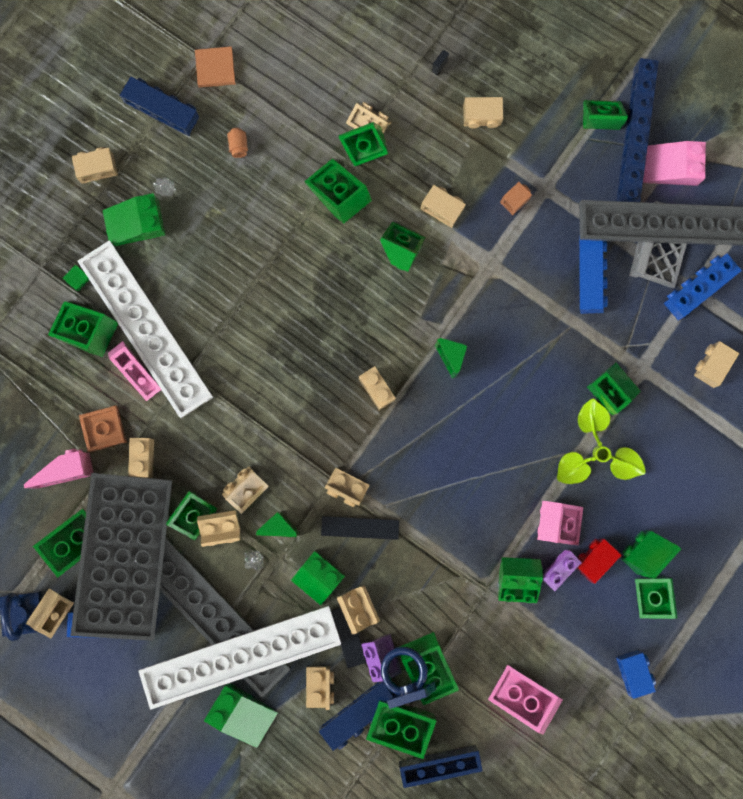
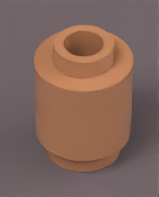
(237, 143)

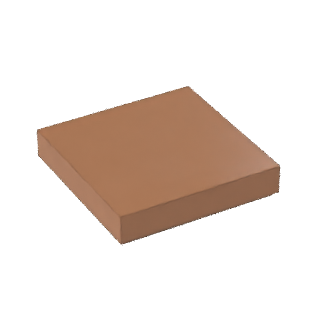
(215, 67)
(102, 429)

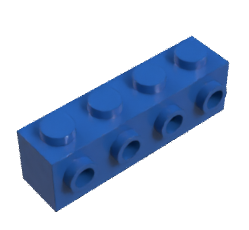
(591, 276)
(702, 287)

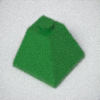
(401, 245)

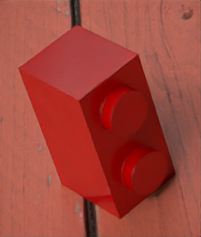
(597, 559)

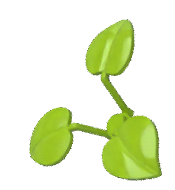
(625, 463)

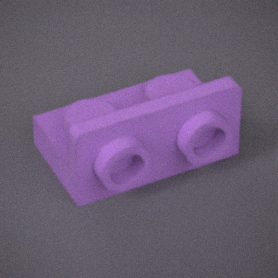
(560, 569)
(375, 653)

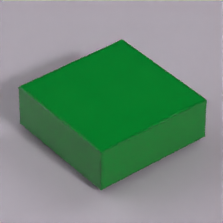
(76, 278)

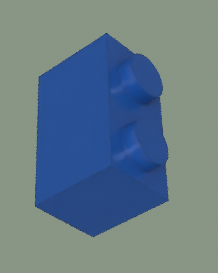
(636, 674)

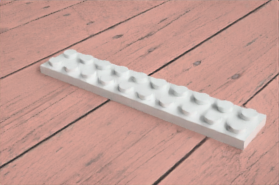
(145, 329)
(239, 657)

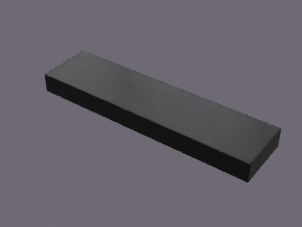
(360, 528)

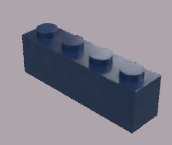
(159, 105)
(354, 716)
(440, 766)

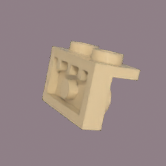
(363, 114)
(346, 487)
(244, 489)
(219, 528)
(358, 609)
(318, 687)

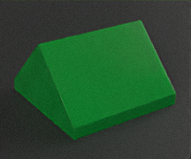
(603, 115)
(364, 143)
(451, 354)
(186, 514)
(278, 526)
(656, 598)

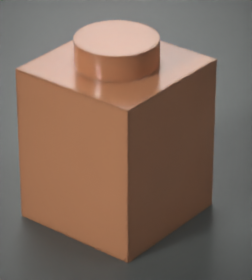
(516, 198)

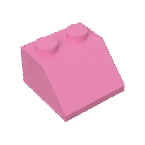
(560, 523)

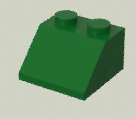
(318, 577)

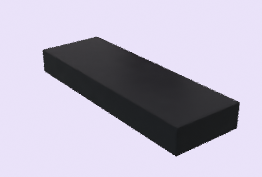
(350, 642)

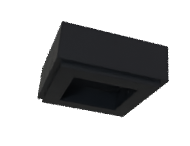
(440, 62)

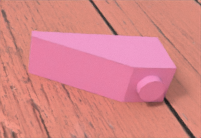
(134, 370)

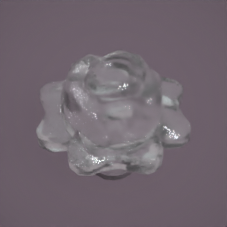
(164, 187)
(253, 560)

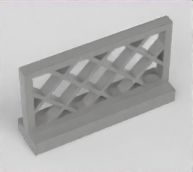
(642, 257)

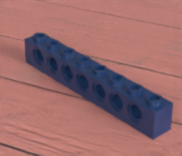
(637, 131)

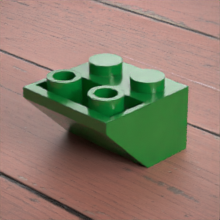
(614, 389)
(520, 580)

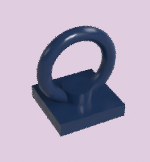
(15, 612)
(411, 691)

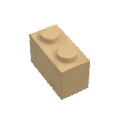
(483, 111)
(94, 165)
(443, 206)
(715, 364)
(377, 388)
(141, 457)
(49, 613)

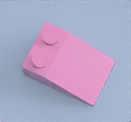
(675, 163)
(65, 468)
(525, 700)

